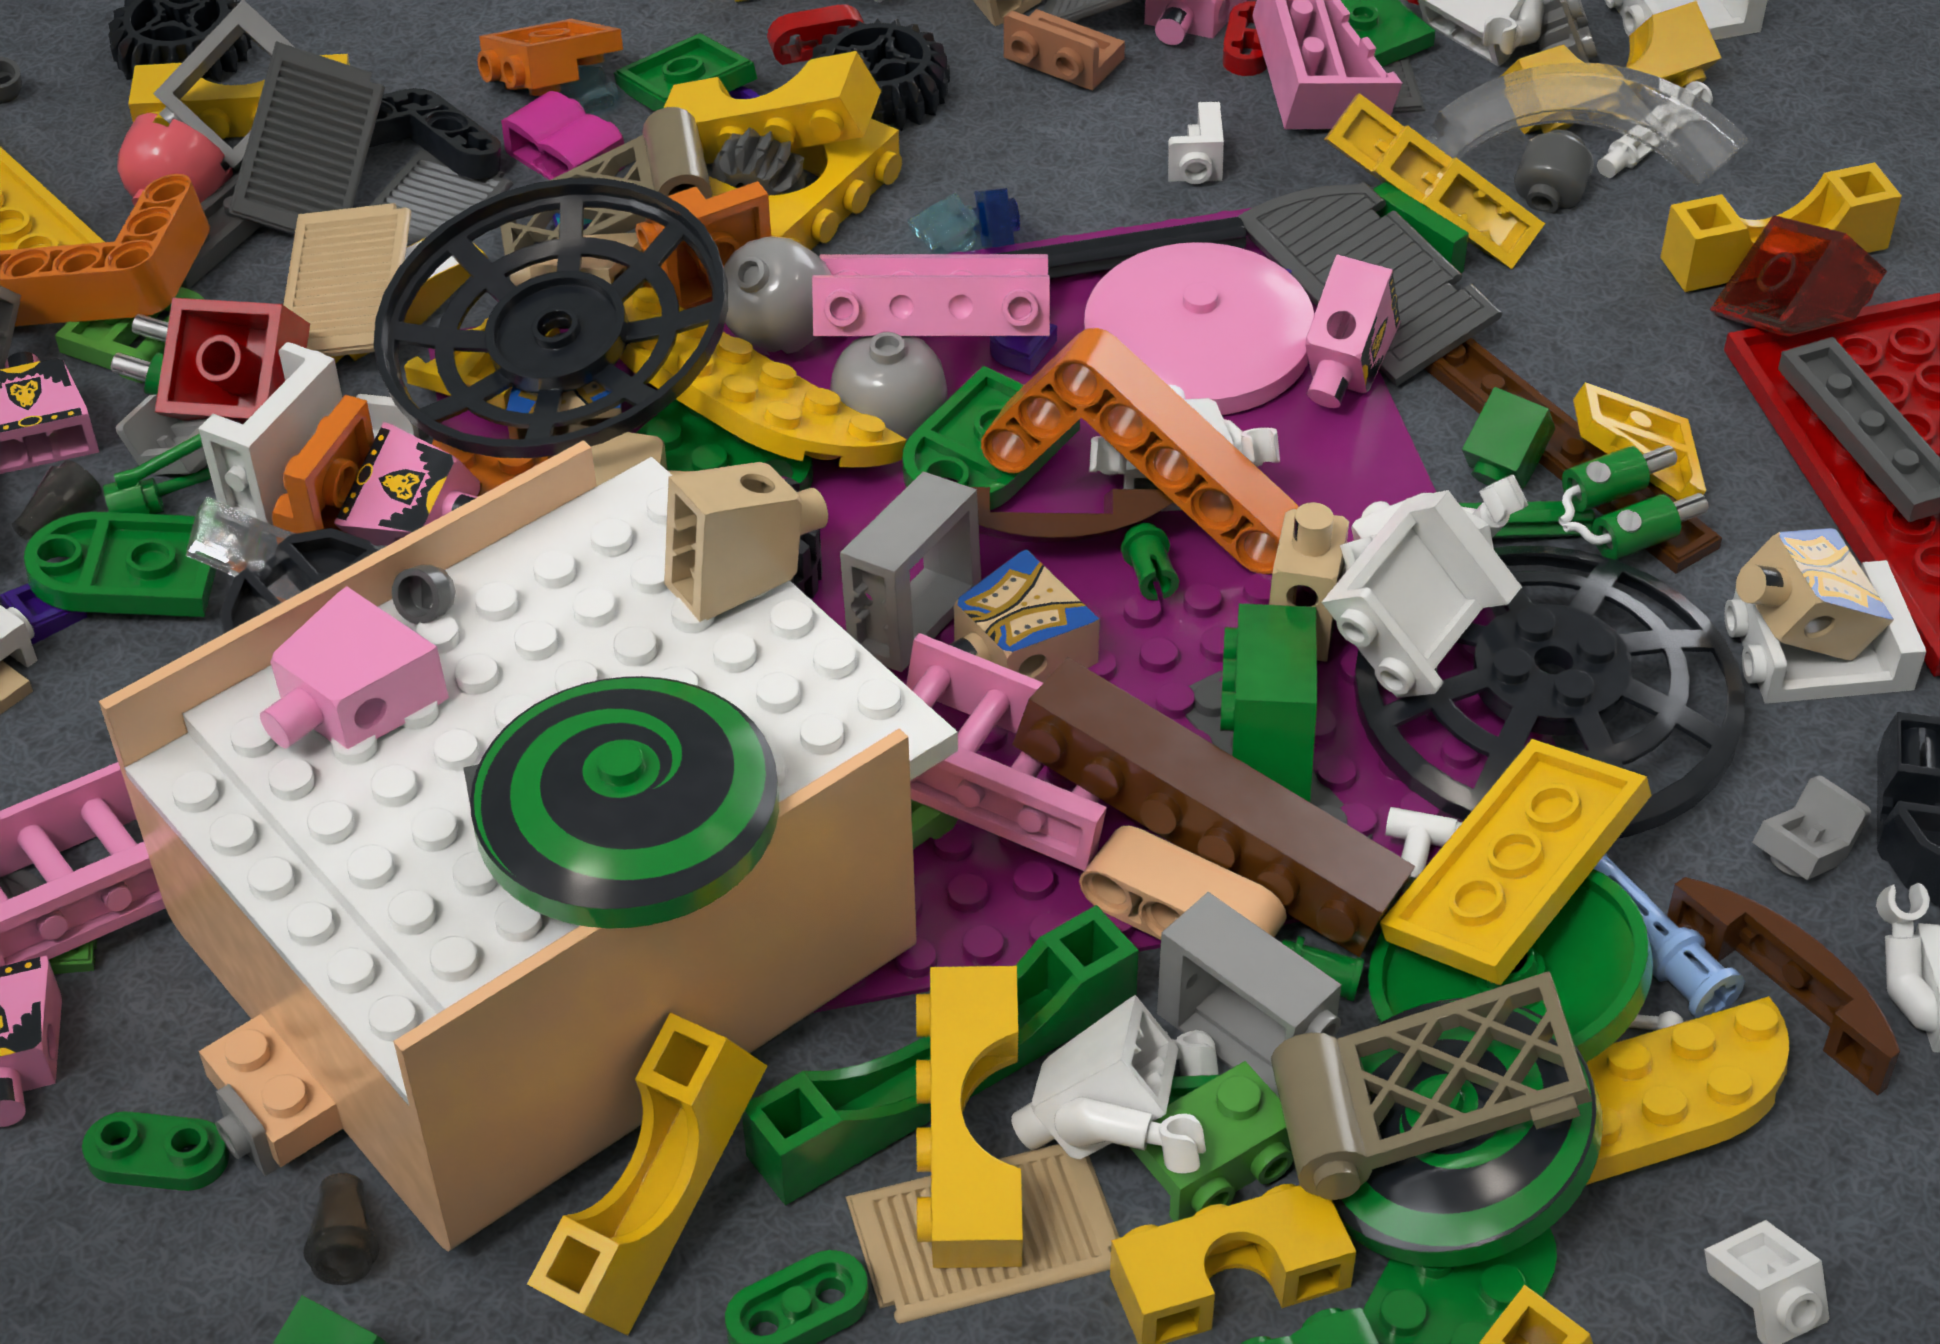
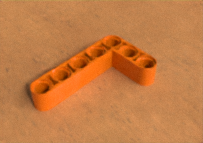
(118, 277)
(1154, 431)

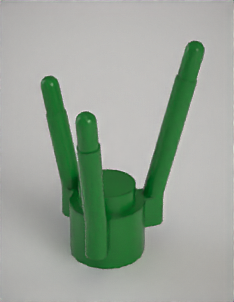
(141, 496)

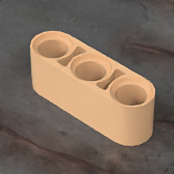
(1155, 882)

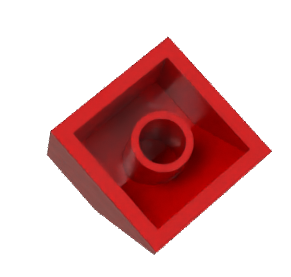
(224, 357)

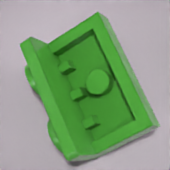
(1242, 1142)

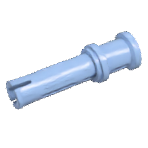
(1680, 953)

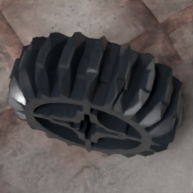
(169, 32)
(903, 63)

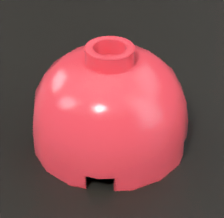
(159, 151)

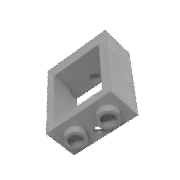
(239, 20)
(927, 521)
(1240, 986)

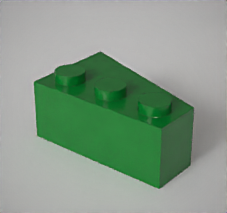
(1272, 692)

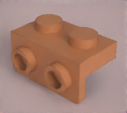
(1061, 48)

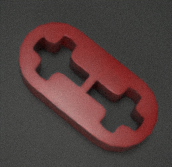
(811, 27)
(1240, 37)

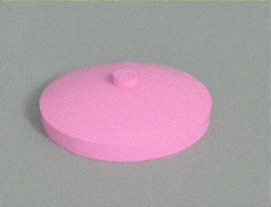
(1208, 320)

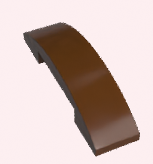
(1121, 510)
(1801, 966)

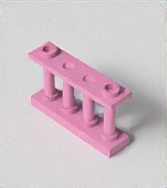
(933, 295)
(983, 790)
(82, 902)

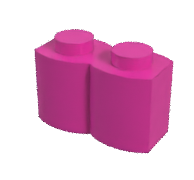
(557, 135)

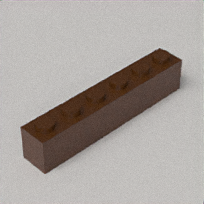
(1212, 804)

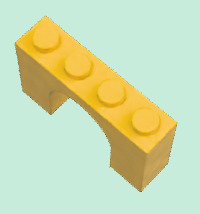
(847, 178)

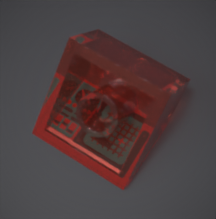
(1799, 280)

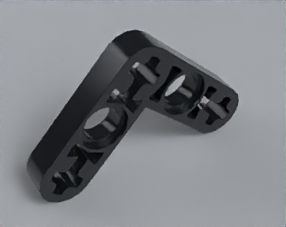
(439, 130)

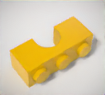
(1282, 1236)

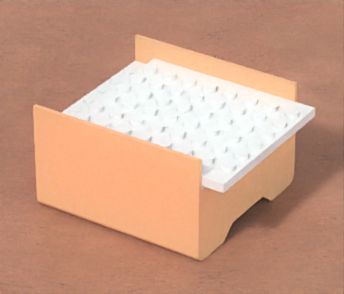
(349, 884)

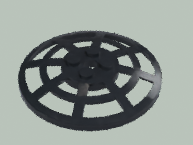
(553, 300)
(1576, 699)

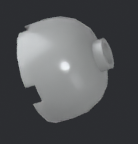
(772, 293)
(891, 379)

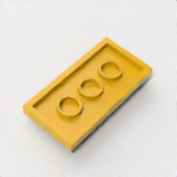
(1515, 861)

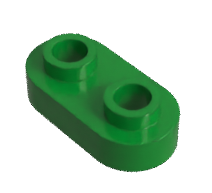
(153, 1152)
(792, 1301)

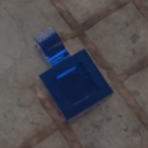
(996, 216)

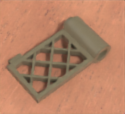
(666, 160)
(1330, 1102)

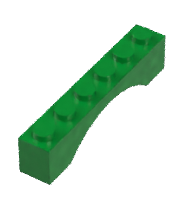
(840, 1116)

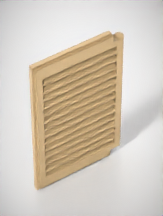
(341, 272)
(1062, 1226)

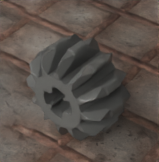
(760, 159)

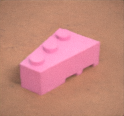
(1319, 62)

